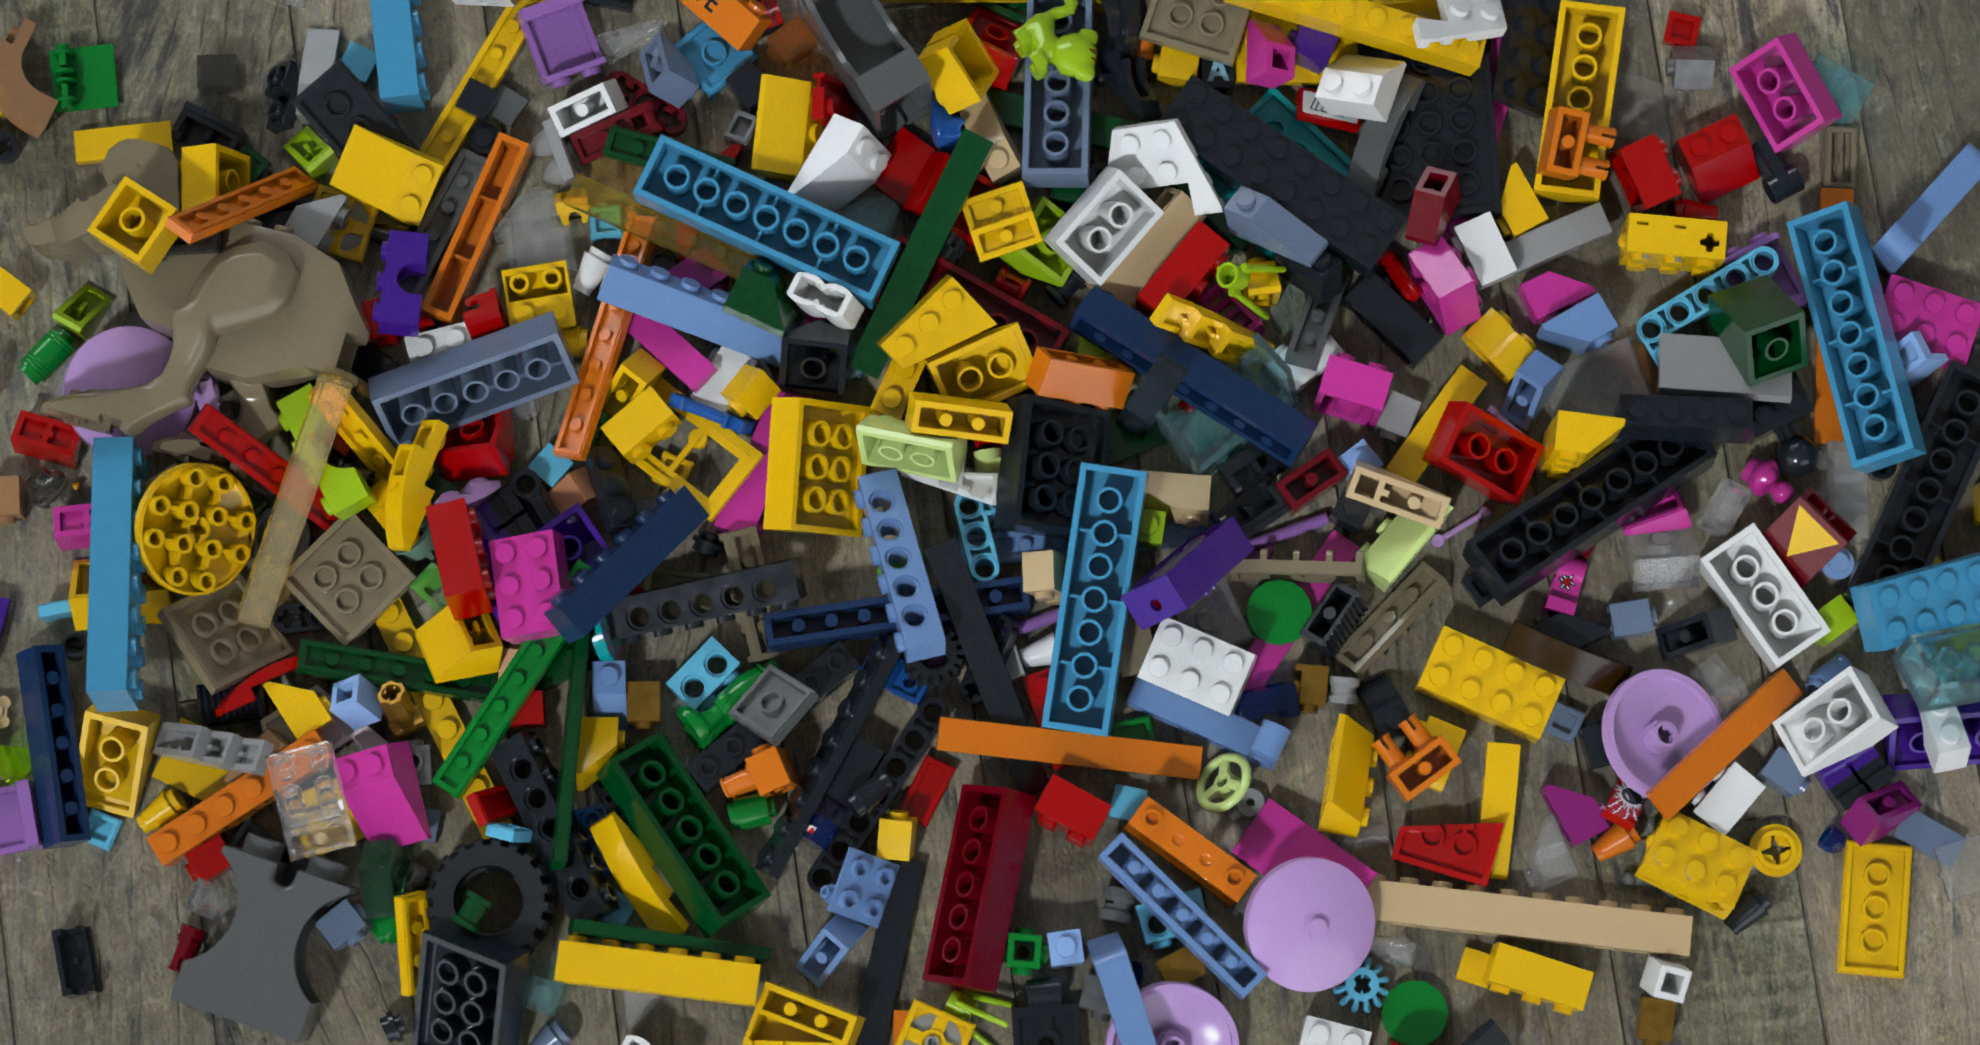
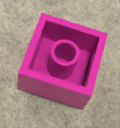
(1446, 285)

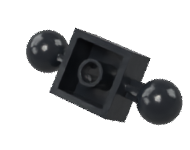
(1796, 453)

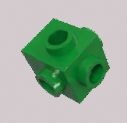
(1038, 951)

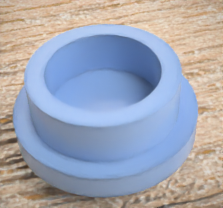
(1839, 566)

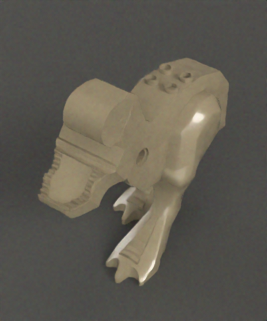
(250, 316)

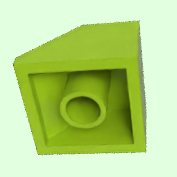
(1040, 259)

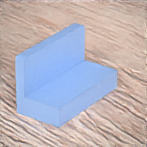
(1917, 358)

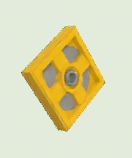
(354, 236)
(934, 1027)

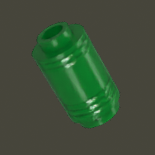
(47, 355)

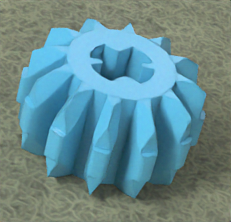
(1372, 987)

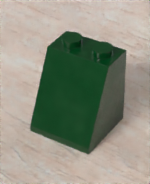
(1760, 329)

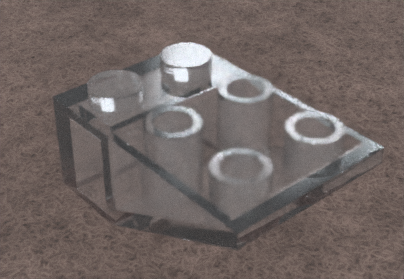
(310, 800)

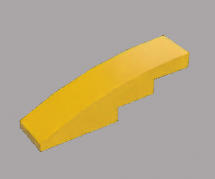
(1204, 328)
(1408, 460)
(1499, 797)
(635, 876)

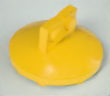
(194, 528)

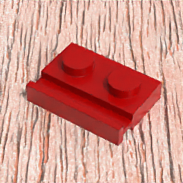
(830, 98)

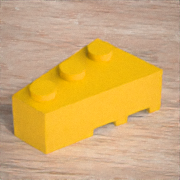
(934, 324)
(798, 1019)

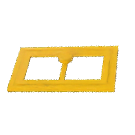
(698, 438)

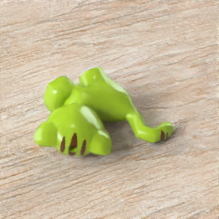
(1070, 54)

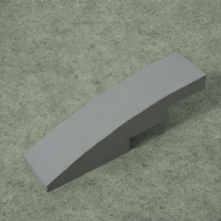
(1558, 238)
(212, 748)

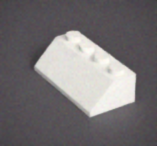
(1762, 597)

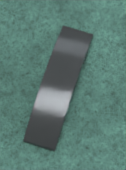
(1379, 137)

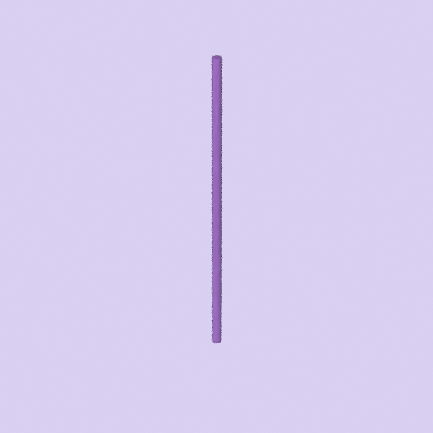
(1257, 543)

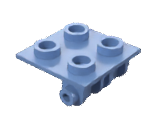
(861, 887)

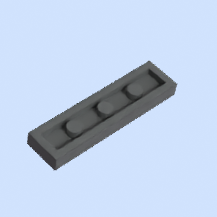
(1314, 330)

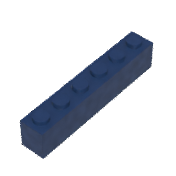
(626, 564)
(53, 746)

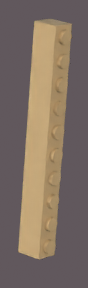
(1532, 918)

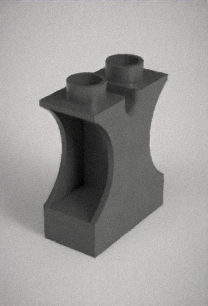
(872, 62)
(260, 962)

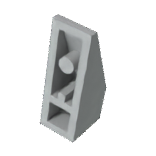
(319, 55)

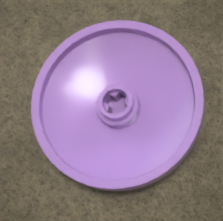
(123, 360)
(1654, 725)
(1309, 924)
(1183, 1016)

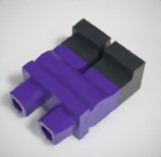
(503, 517)
(1854, 777)

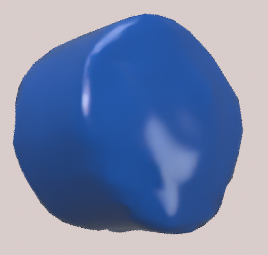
(944, 128)

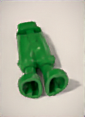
(707, 726)

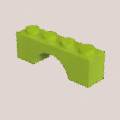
(343, 488)

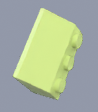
(891, 445)
(1395, 548)

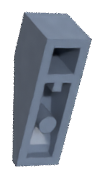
(1272, 227)

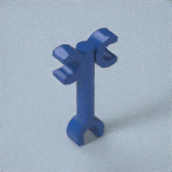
(726, 420)

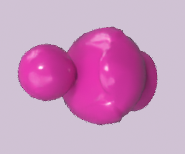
(1763, 479)

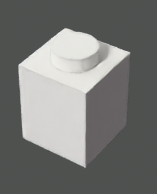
(1665, 978)

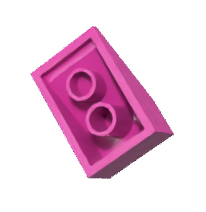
(385, 793)

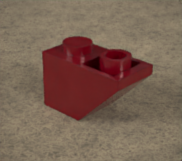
(1432, 205)

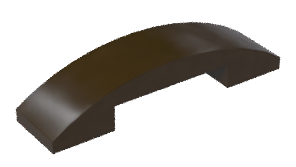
(1565, 659)

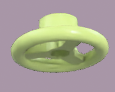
(1226, 784)

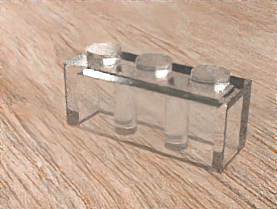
(1844, 488)

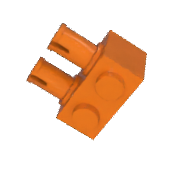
(1564, 144)
(768, 771)
(1414, 774)

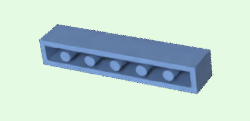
(684, 306)

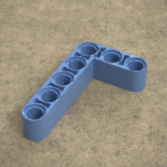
(1928, 211)
(1233, 734)
(1120, 990)

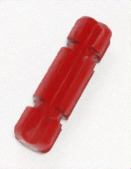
(1402, 276)

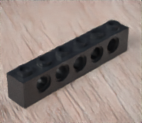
(784, 574)
(729, 752)
(525, 792)

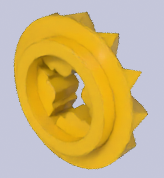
(1784, 838)

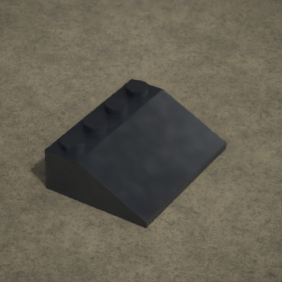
(1044, 463)
(469, 990)

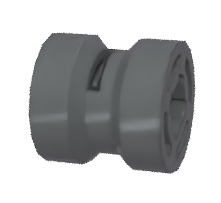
(1117, 906)

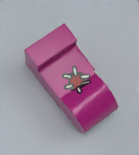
(1565, 588)

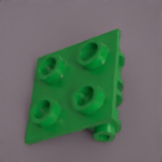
(83, 77)

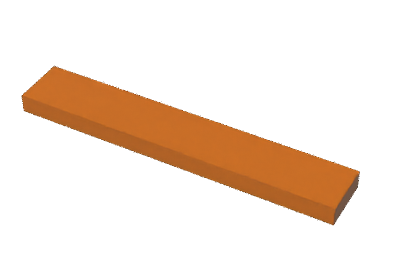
(241, 205)
(1724, 744)

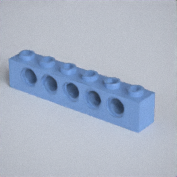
(885, 490)
(1181, 916)

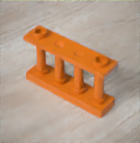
(1189, 852)

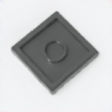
(773, 705)

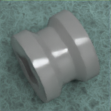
(1343, 690)

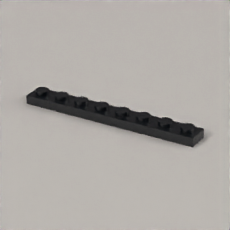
(824, 765)

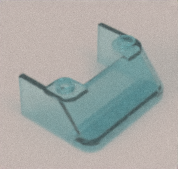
(1205, 443)

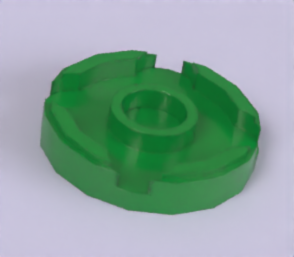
(1278, 612)
(1414, 1013)

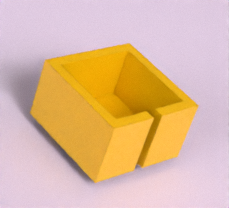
(958, 66)

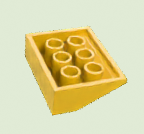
(813, 467)

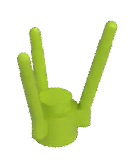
(1237, 277)
(963, 1006)

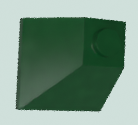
(762, 298)

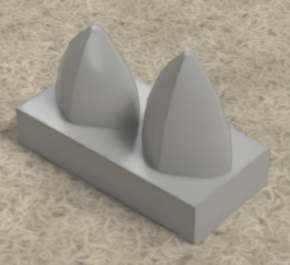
(566, 162)

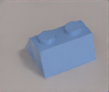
(1580, 328)

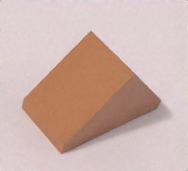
(573, 489)

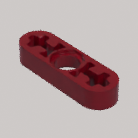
(670, 110)

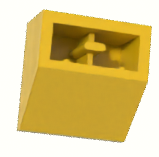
(540, 290)
(459, 647)

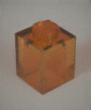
(791, 43)

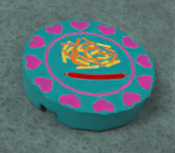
(605, 647)

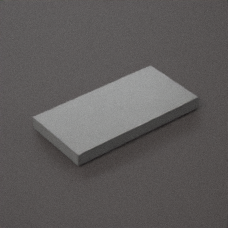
(1704, 369)

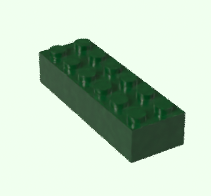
(683, 834)

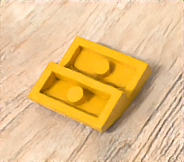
(1001, 221)

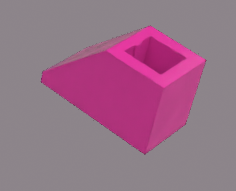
(1268, 55)
(1551, 295)

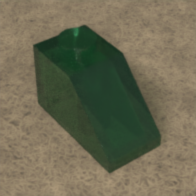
(382, 876)

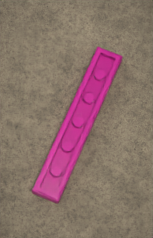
(1270, 655)

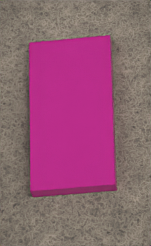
(1281, 836)

